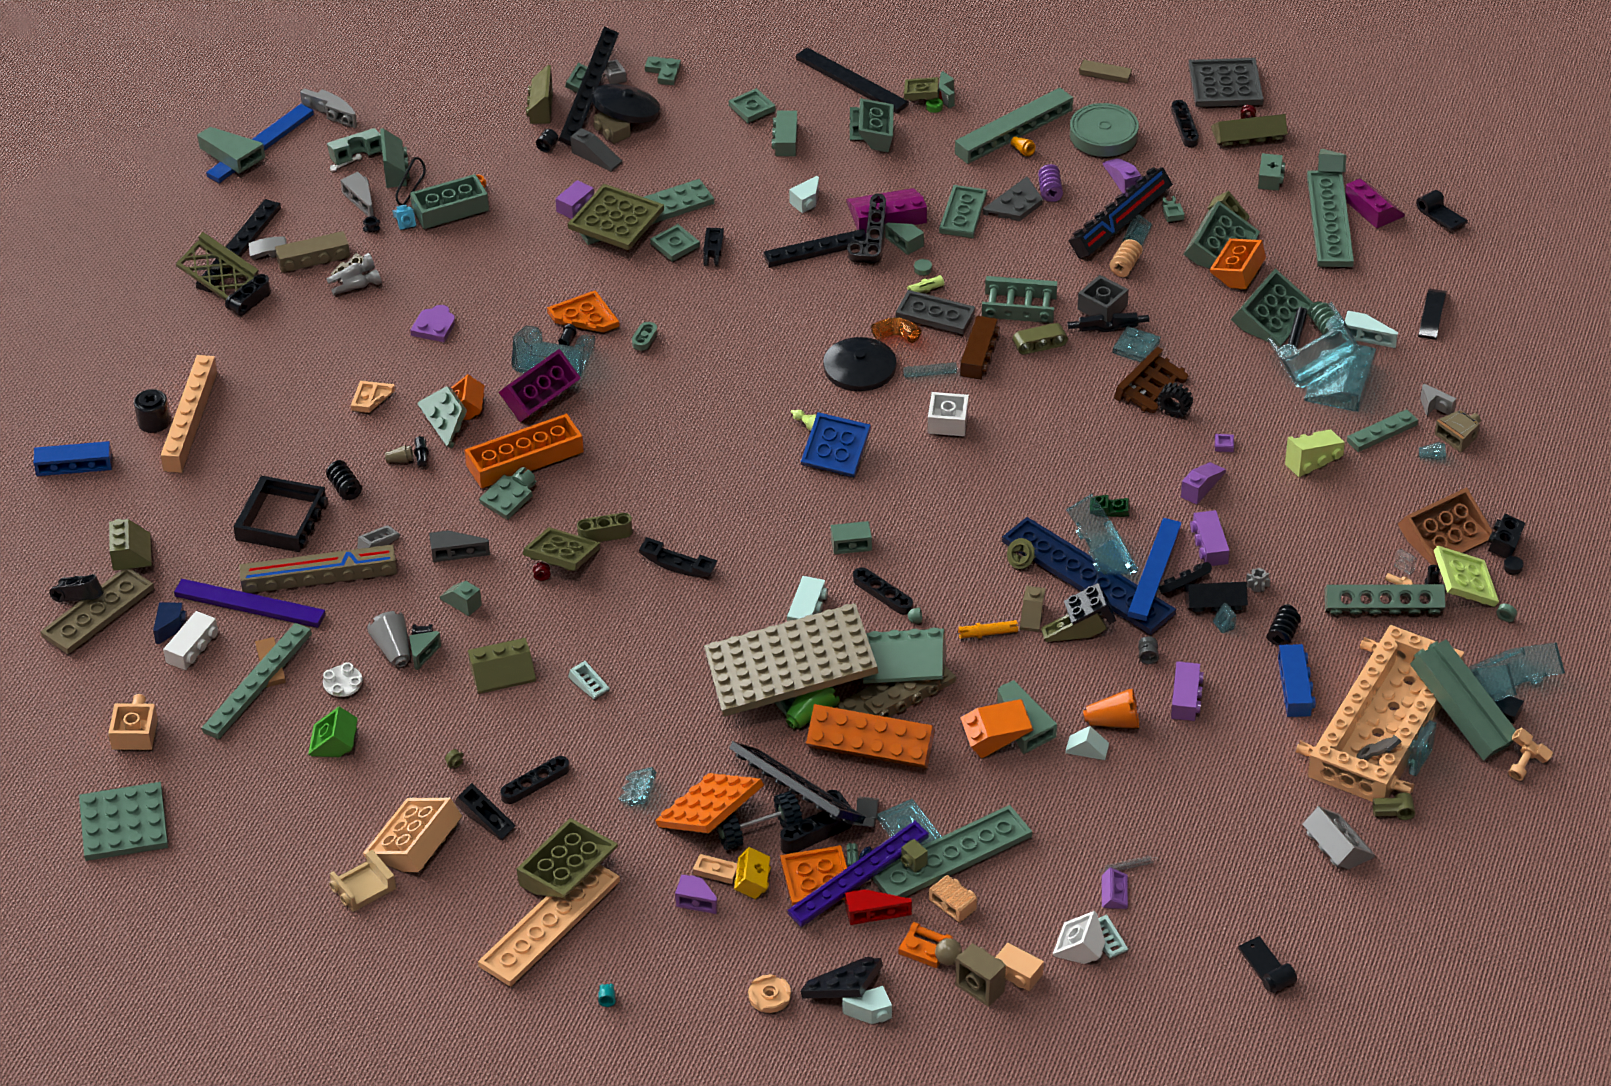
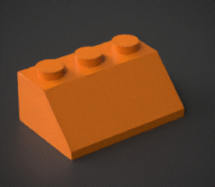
(1239, 262)

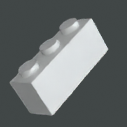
(190, 640)

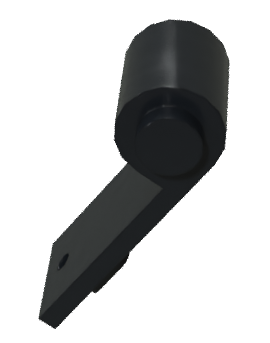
(1433, 206)
(1268, 968)

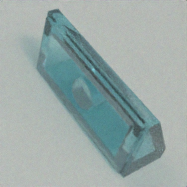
(1137, 229)

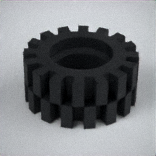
(1178, 393)

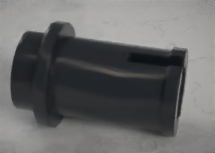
(568, 332)
(1432, 575)

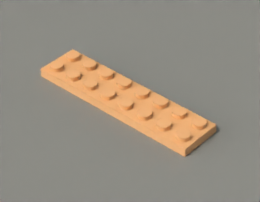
(545, 927)

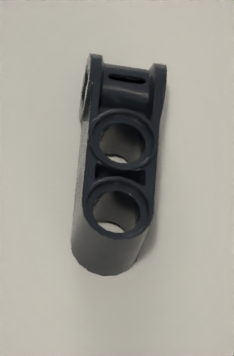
(249, 295)
(76, 589)

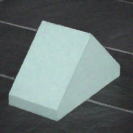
(1087, 744)

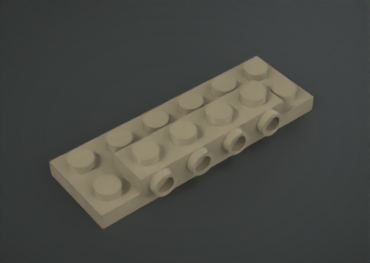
(894, 697)

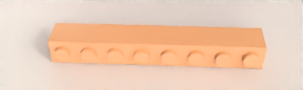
(189, 413)

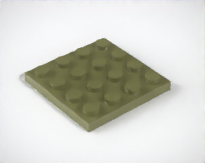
(616, 216)

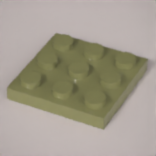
(561, 549)

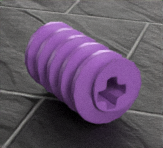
(1050, 183)

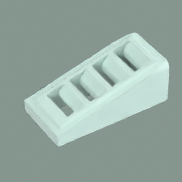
(585, 668)
(1109, 928)

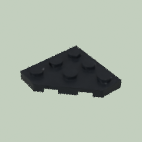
(844, 981)

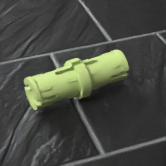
(927, 285)

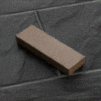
(263, 647)

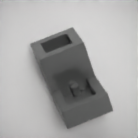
(869, 808)

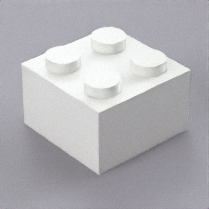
(948, 414)

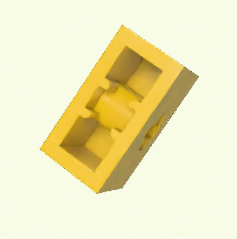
(752, 873)

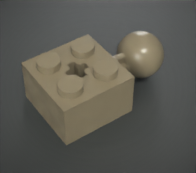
(976, 970)

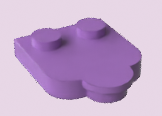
(434, 324)

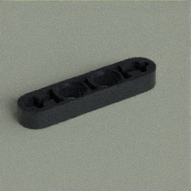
(1184, 123)
(865, 579)
(558, 764)

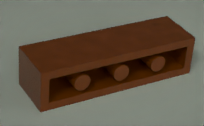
(979, 347)

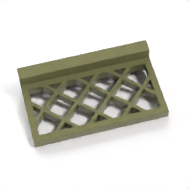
(225, 256)

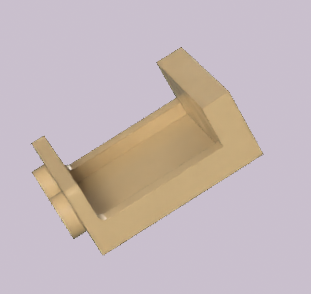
(363, 882)

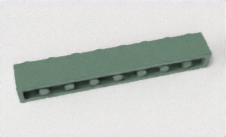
(1013, 124)

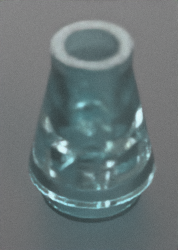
(1433, 451)

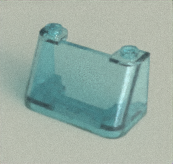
(530, 350)

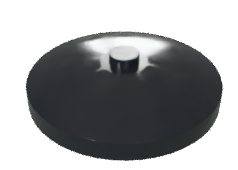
(626, 103)
(859, 364)

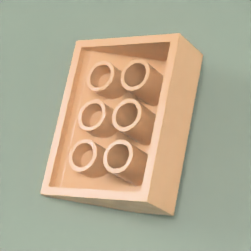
(415, 832)

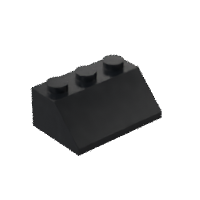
(1215, 595)

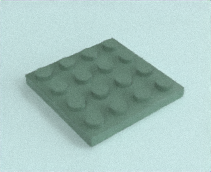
(123, 821)

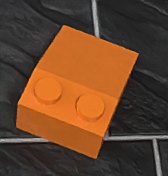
(996, 726)

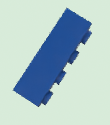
(72, 458)
(1295, 680)

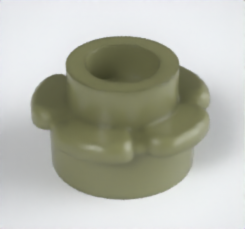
(454, 758)

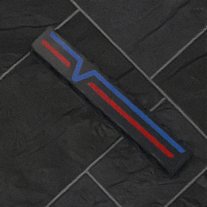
(1120, 212)

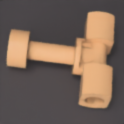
(1529, 750)

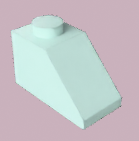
(805, 195)
(871, 1007)

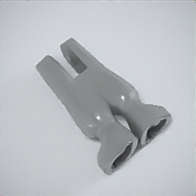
(353, 278)

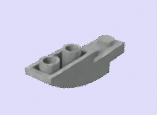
(334, 107)

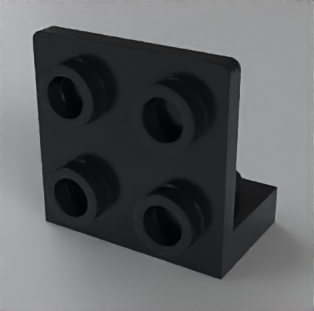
(1088, 603)

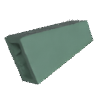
(231, 149)
(1043, 725)

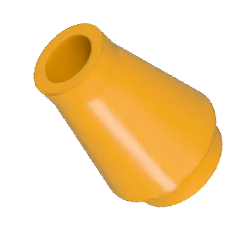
(1025, 146)

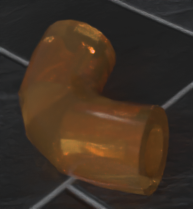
(896, 326)

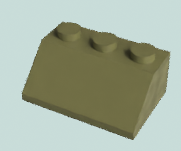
(540, 97)
(129, 545)
(501, 665)

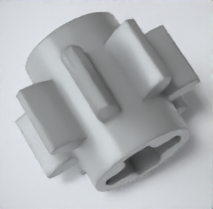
(1258, 580)

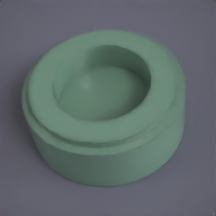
(922, 267)
(1506, 612)

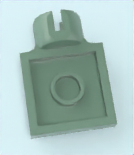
(509, 493)

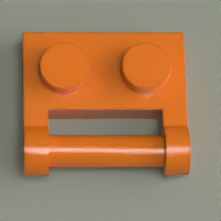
(921, 949)

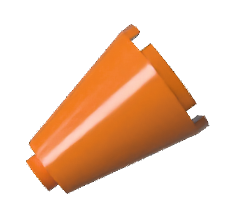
(1114, 711)

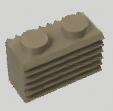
(612, 128)

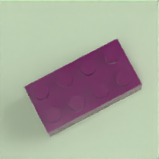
(539, 385)

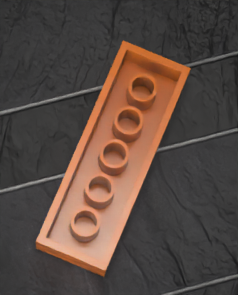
(525, 448)
(870, 736)

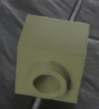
(914, 855)

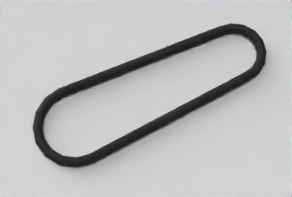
(424, 171)

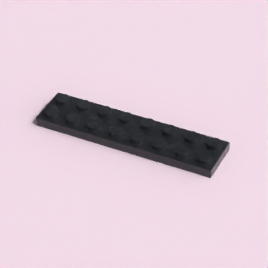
(797, 783)

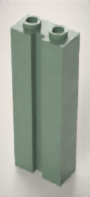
(1463, 698)

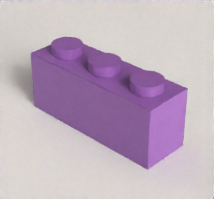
(1210, 538)
(1186, 691)

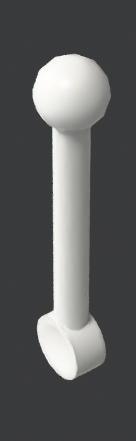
(333, 168)

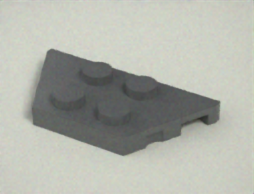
(1016, 201)

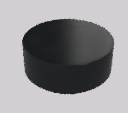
(1513, 565)

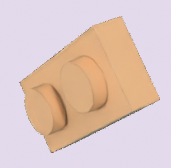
(715, 869)

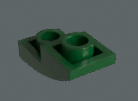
(1114, 507)

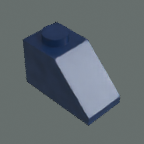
(168, 620)

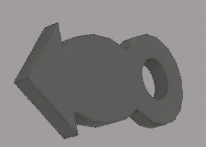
(1379, 748)

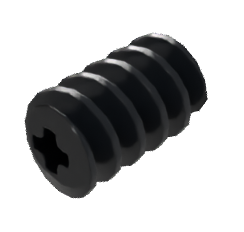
(343, 480)
(1284, 625)

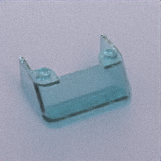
(1320, 355)
(1104, 540)
(1515, 666)

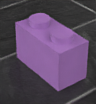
(573, 199)

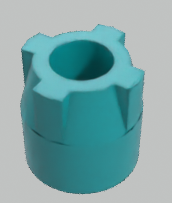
(606, 995)

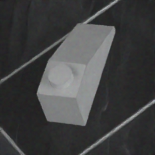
(357, 191)

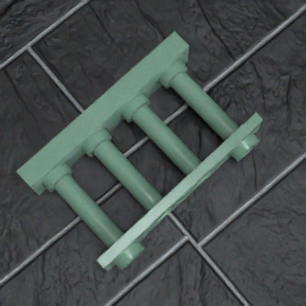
(1021, 288)

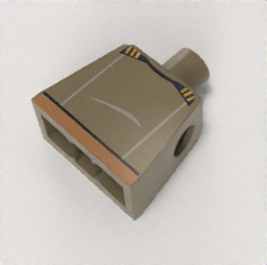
(1458, 429)

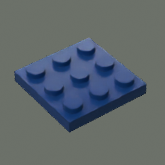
(835, 444)

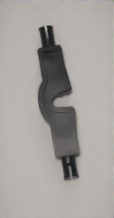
(1118, 321)

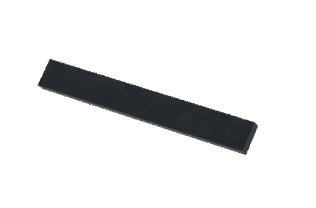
(850, 79)

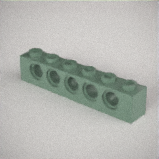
(1434, 593)

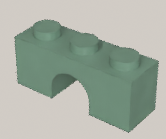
(343, 149)

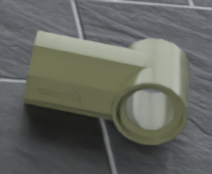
(1400, 806)

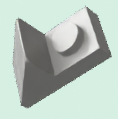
(1435, 399)

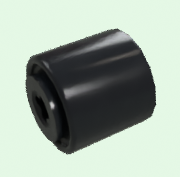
(152, 411)

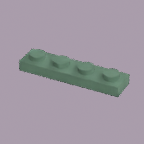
(1382, 430)

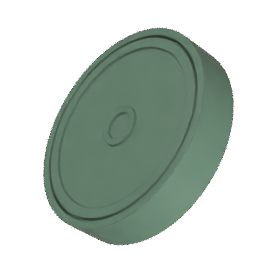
(1104, 129)

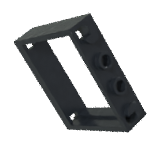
(284, 488)

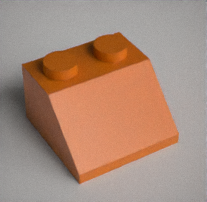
(470, 394)

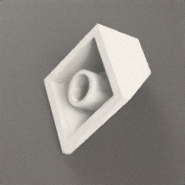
(1081, 939)

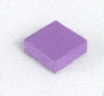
(1224, 443)

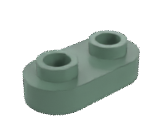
(644, 336)

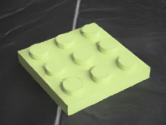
(1466, 576)

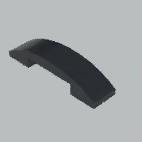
(1432, 313)
(676, 562)

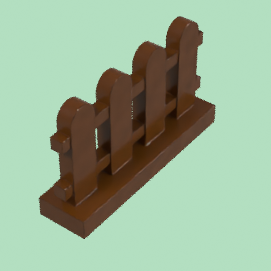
(1147, 370)

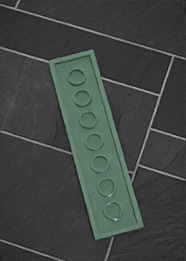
(676, 201)
(1330, 219)
(956, 852)

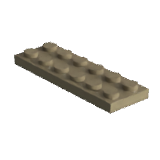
(92, 615)

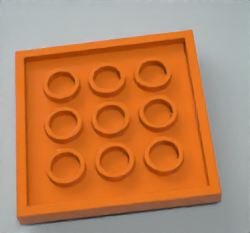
(709, 802)

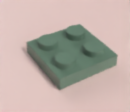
(752, 105)
(675, 242)

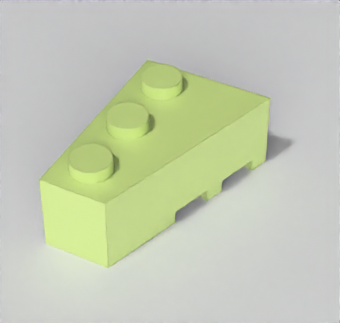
(1313, 451)

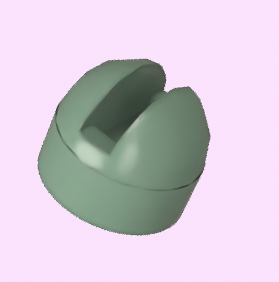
(915, 615)

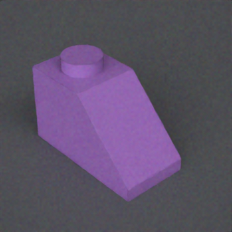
(695, 895)

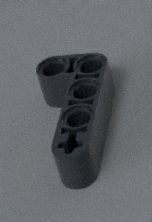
(873, 228)
(812, 829)

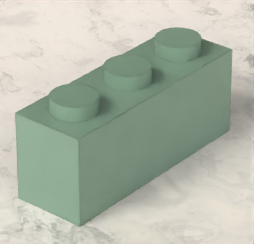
(785, 133)

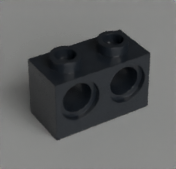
(1506, 536)

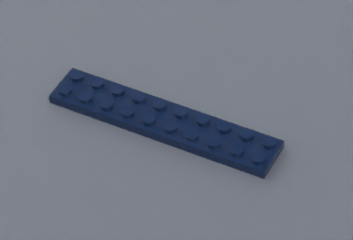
(1078, 570)

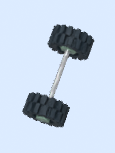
(786, 810)

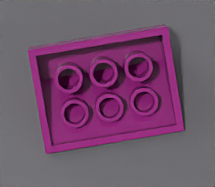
(902, 206)

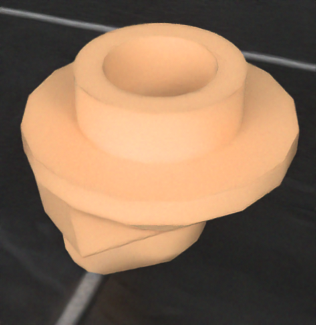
(1398, 581)

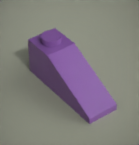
(1122, 173)
(1200, 482)

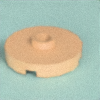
(769, 985)

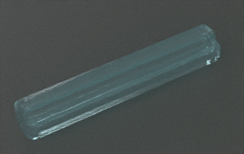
(931, 369)

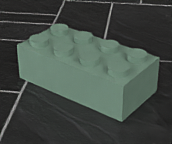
(449, 201)

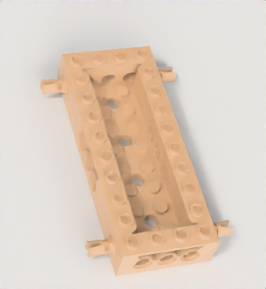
(1368, 712)

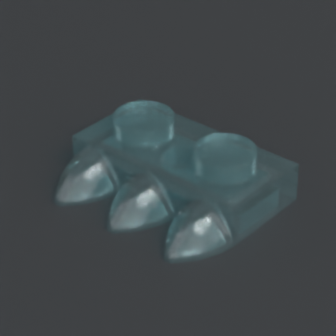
(639, 786)

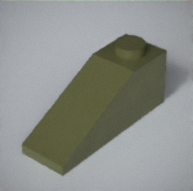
(1064, 630)

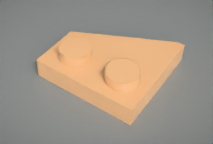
(370, 395)

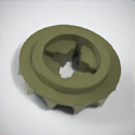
(1015, 559)

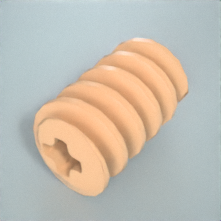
(1126, 257)

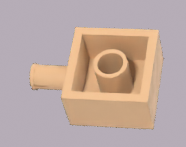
(133, 725)

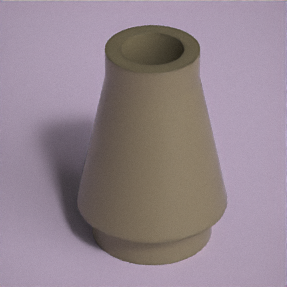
(400, 455)

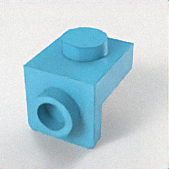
(404, 216)

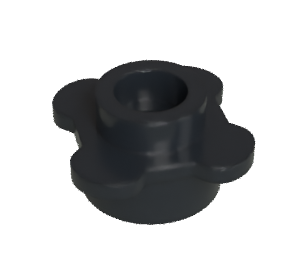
(371, 224)

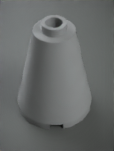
(391, 636)

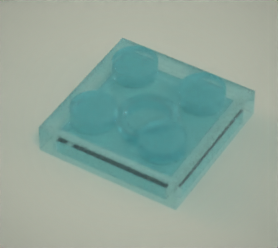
(1136, 344)
(1421, 747)

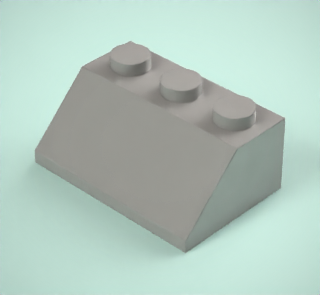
(1337, 838)

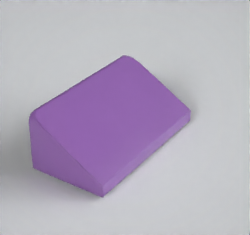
(1114, 889)

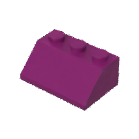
(1371, 203)

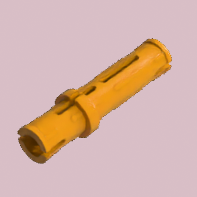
(979, 630)

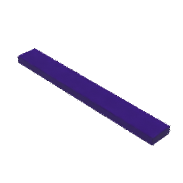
(250, 603)
(855, 874)

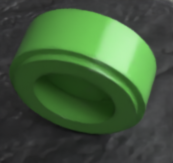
(934, 105)

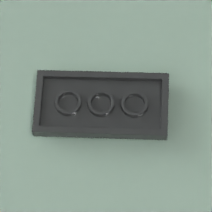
(935, 312)

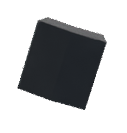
(1510, 707)

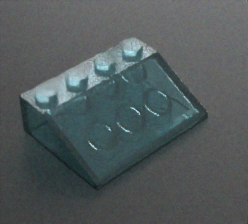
(1345, 385)

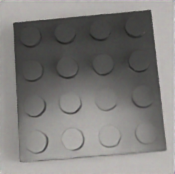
(1225, 82)

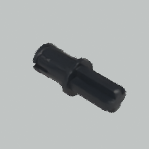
(421, 451)

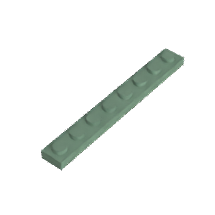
(256, 681)

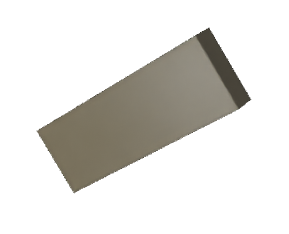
(1105, 71)

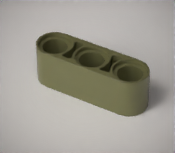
(1040, 338)
(606, 527)

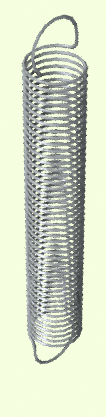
(1130, 863)

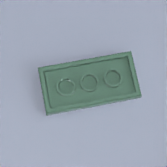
(963, 211)

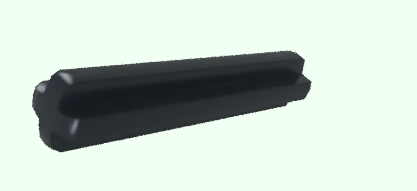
(1297, 327)

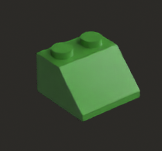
(333, 734)

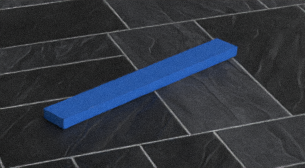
(267, 137)
(1154, 569)

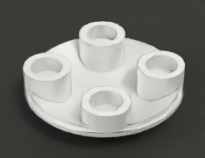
(342, 680)

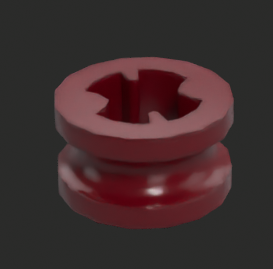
(1248, 108)
(541, 576)

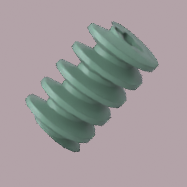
(1320, 314)

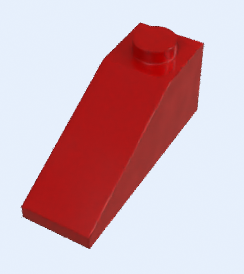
(872, 906)

